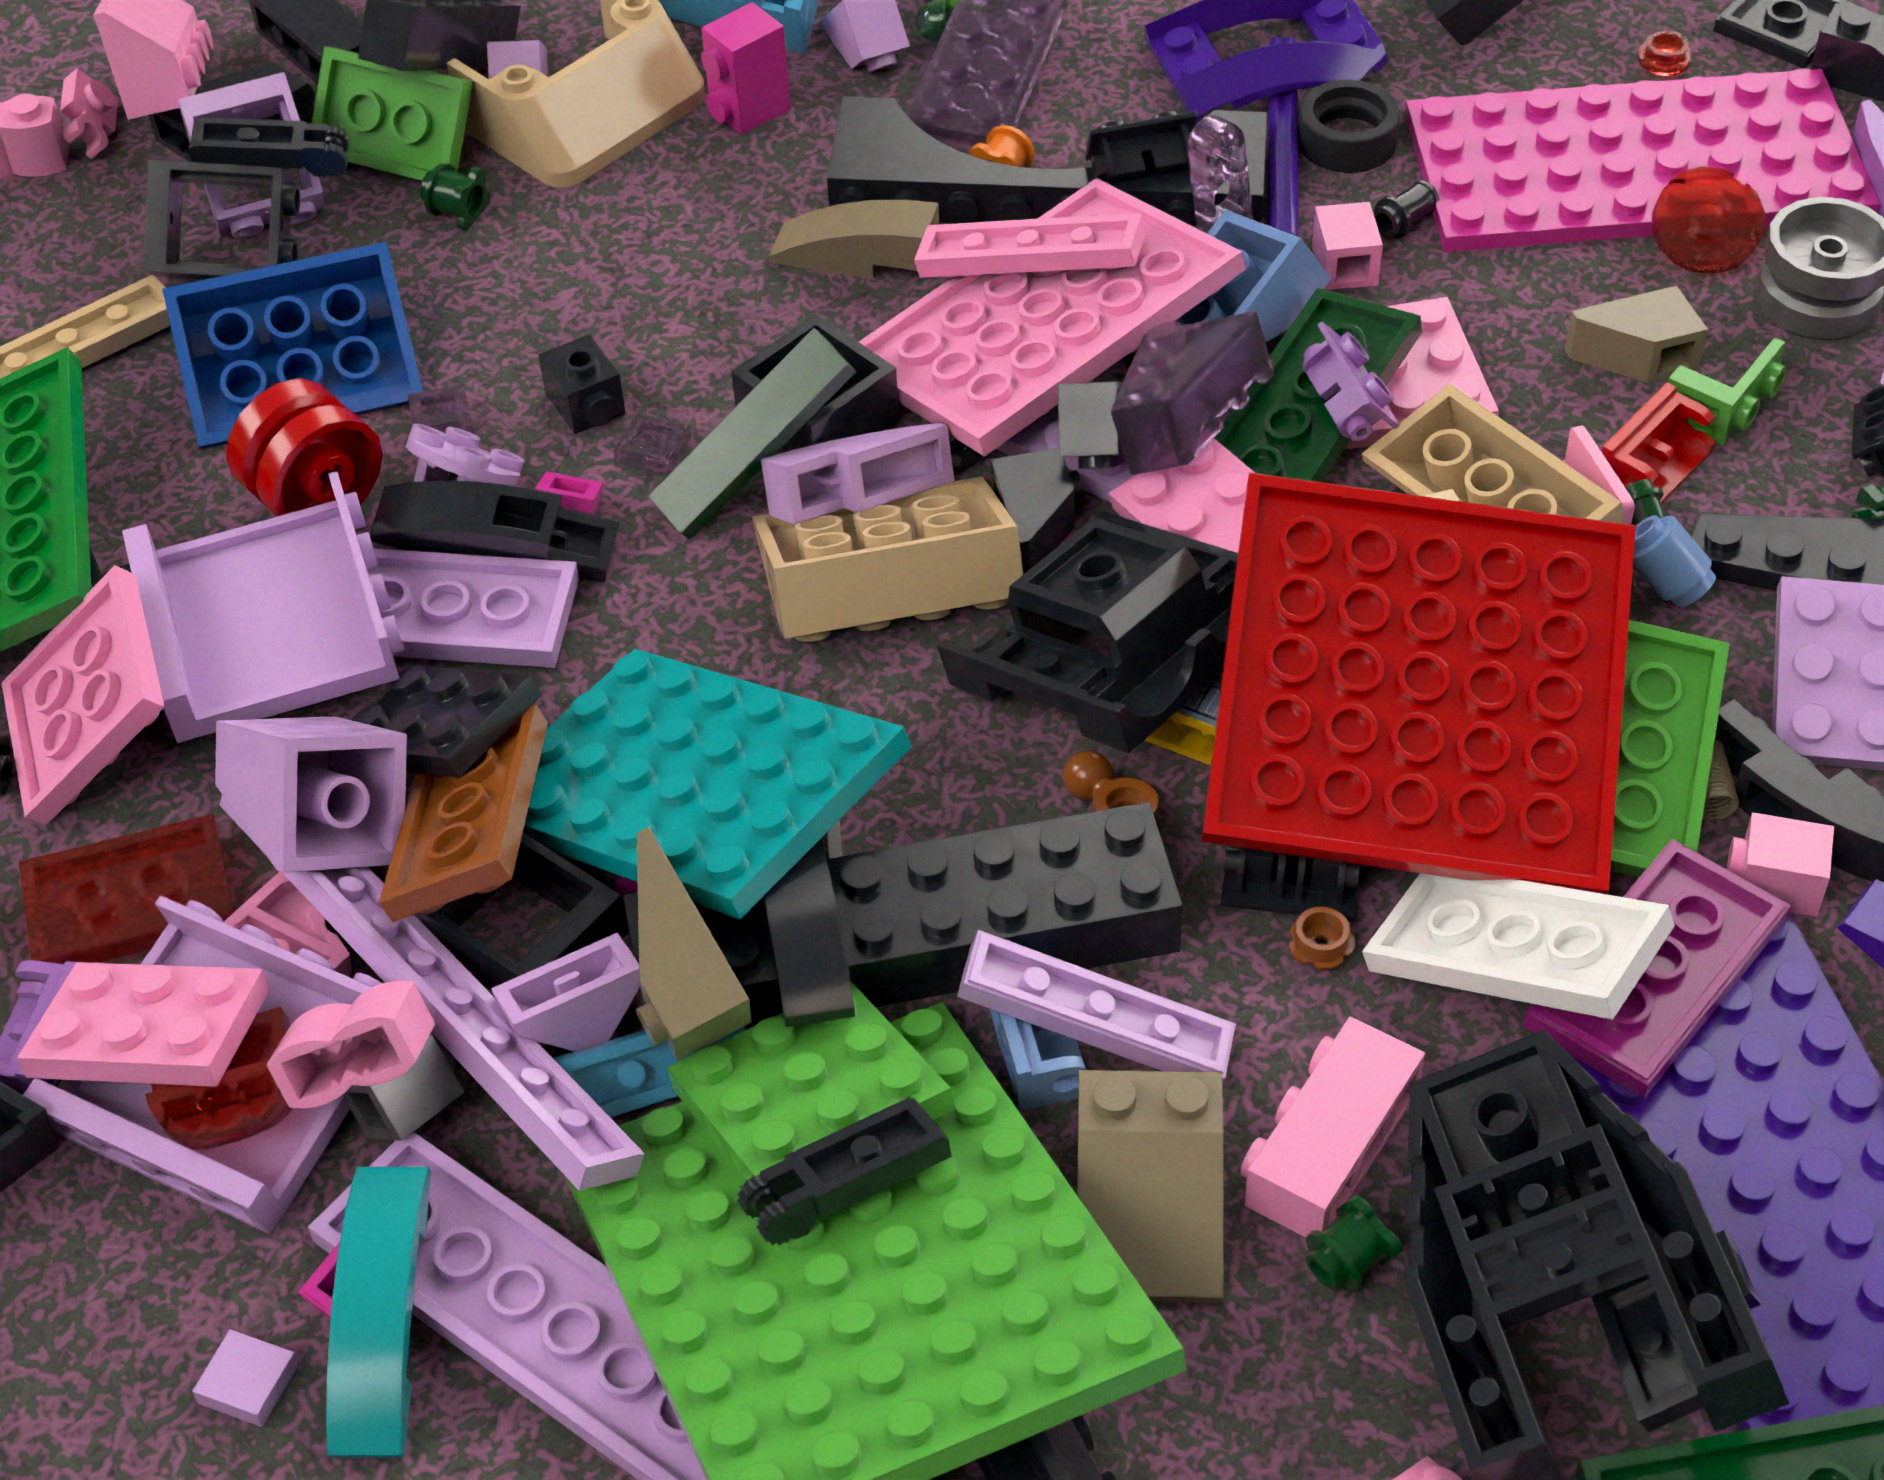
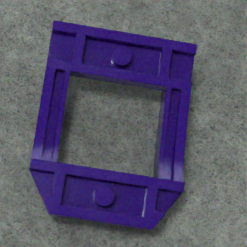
(1340, 50)

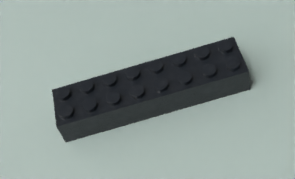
(1064, 886)

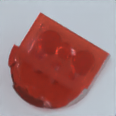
(240, 1105)

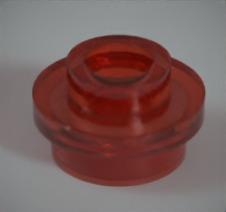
(1665, 54)

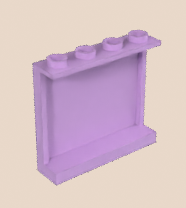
(265, 615)
(247, 1177)

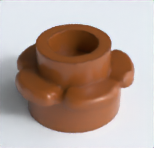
(1326, 925)

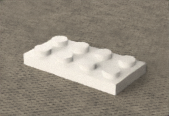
(1521, 941)

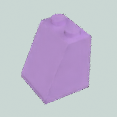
(314, 789)

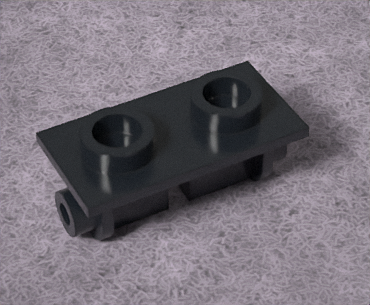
(1119, 146)

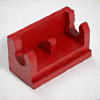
(1661, 442)

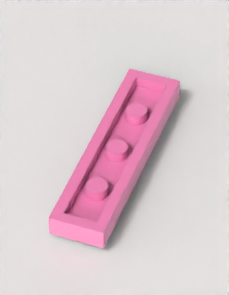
(1031, 245)

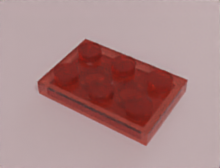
(102, 895)

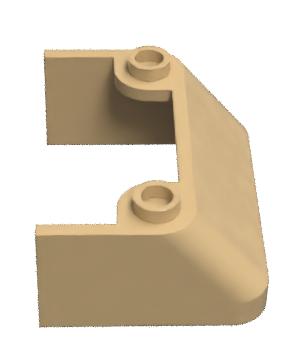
(592, 108)

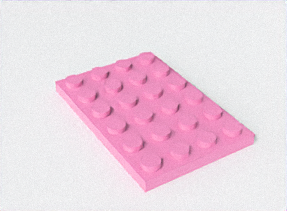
(997, 346)

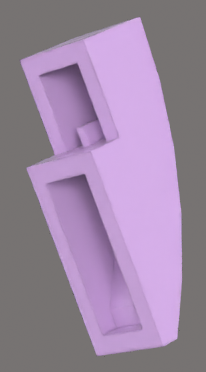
(856, 471)

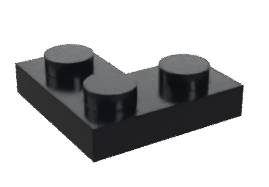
(1647, 1349)

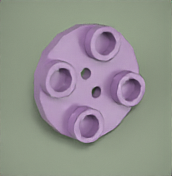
(459, 453)

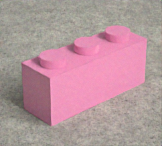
(1331, 1127)

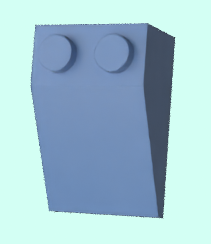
(1276, 281)

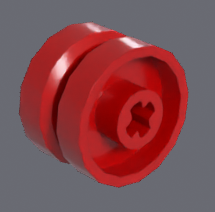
(292, 442)

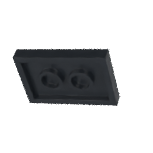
(450, 714)

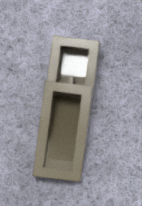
(856, 237)

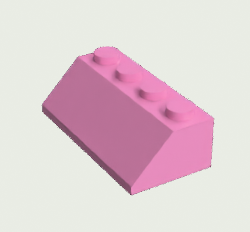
(153, 51)

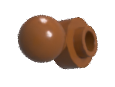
(1091, 778)

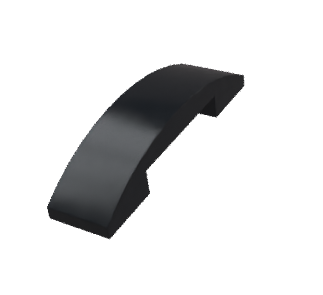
(808, 943)

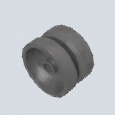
(1823, 268)

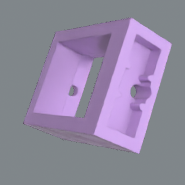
(251, 101)

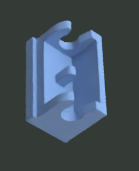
(1038, 1062)

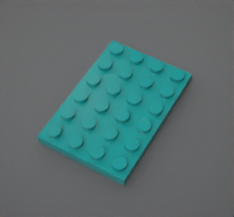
(715, 767)

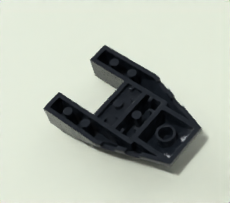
(1540, 1199)

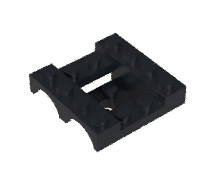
(1144, 590)

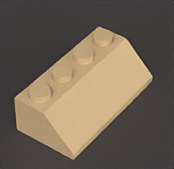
(1485, 462)

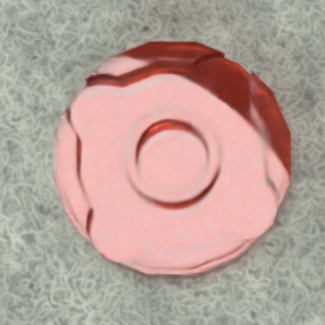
(1708, 220)

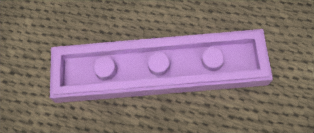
(1094, 1008)

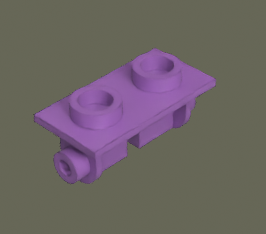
(1363, 395)

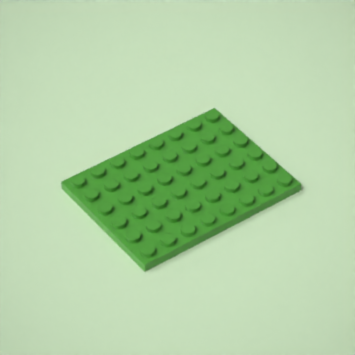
(894, 1327)

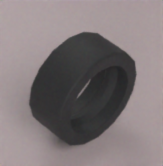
(1343, 150)

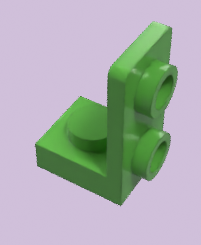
(1734, 406)

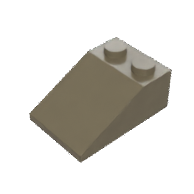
(1156, 1176)

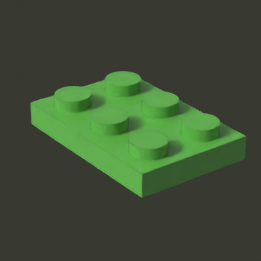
(391, 115)

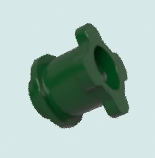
(455, 193)
(1350, 1246)

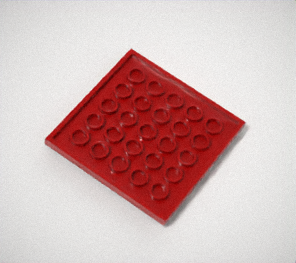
(1422, 685)

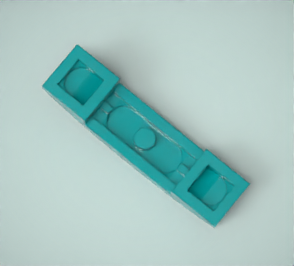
(374, 1312)

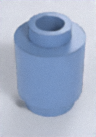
(1671, 561)

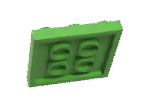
(802, 1082)

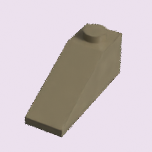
(682, 972)

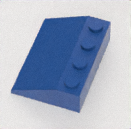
(306, 319)

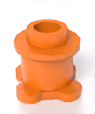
(1006, 146)

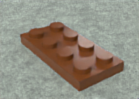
(466, 829)

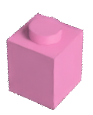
(1347, 244)
(1785, 860)

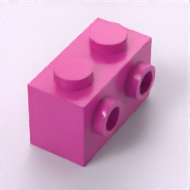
(745, 68)

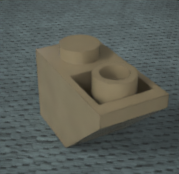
(1639, 335)

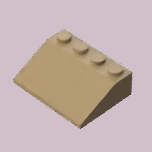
(891, 560)

